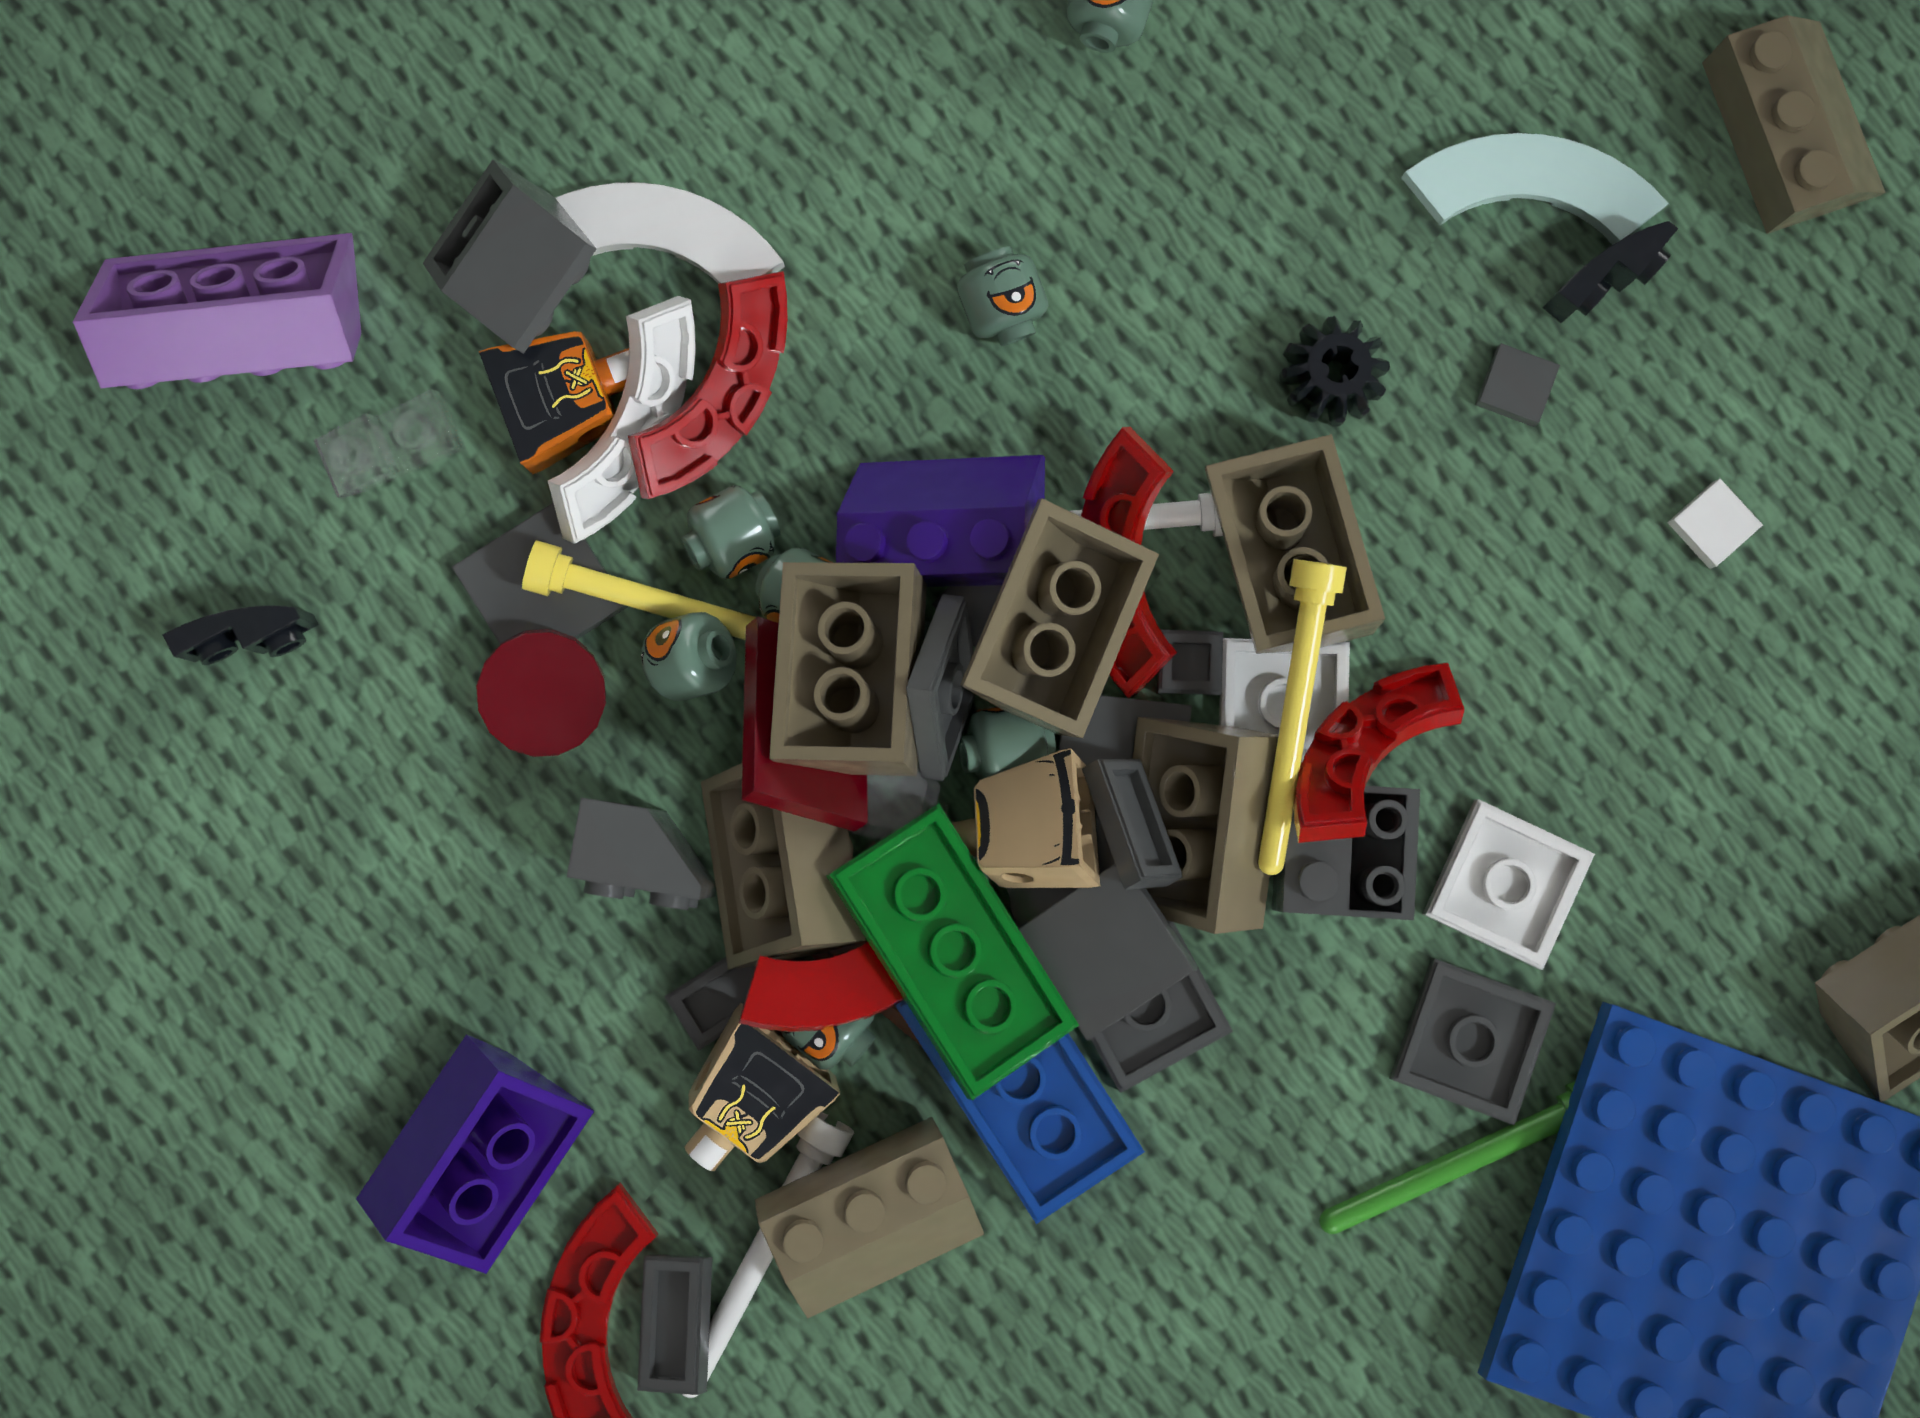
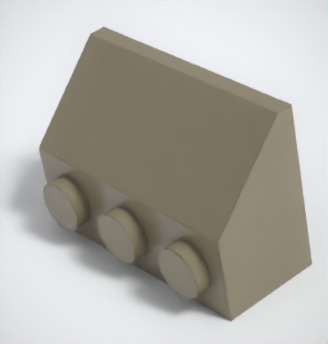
(1791, 121)
(1285, 509)
(1059, 620)
(846, 665)
(1214, 805)
(774, 877)
(1876, 1009)
(867, 1217)

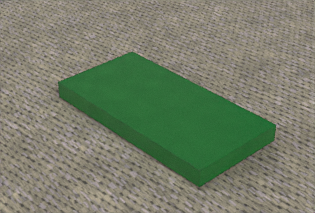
(953, 951)

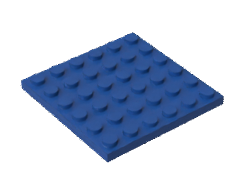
(1712, 1239)

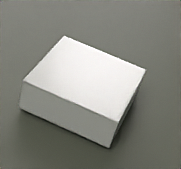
(1715, 523)

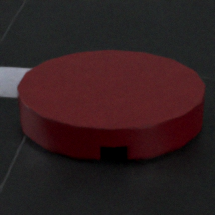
(541, 693)

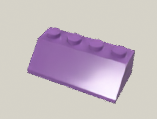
(222, 312)

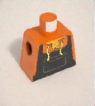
(554, 395)

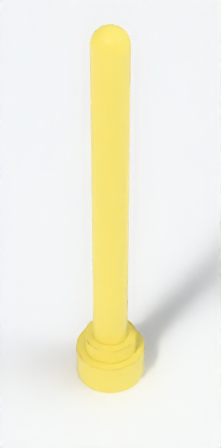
(552, 571)
(1315, 589)

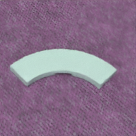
(1539, 169)

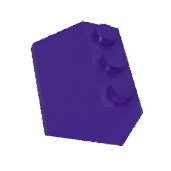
(943, 515)
(472, 1157)

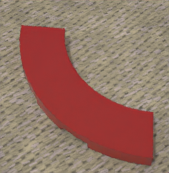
(729, 395)
(1120, 501)
(1358, 738)
(818, 992)
(580, 1307)

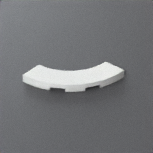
(672, 222)
(655, 385)

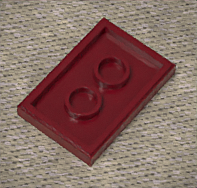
(790, 788)

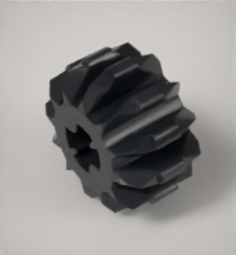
(1311, 370)

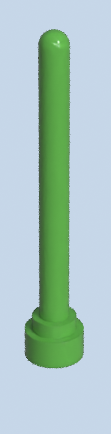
(1446, 1168)

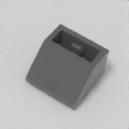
(510, 256)
(634, 849)
(1358, 874)

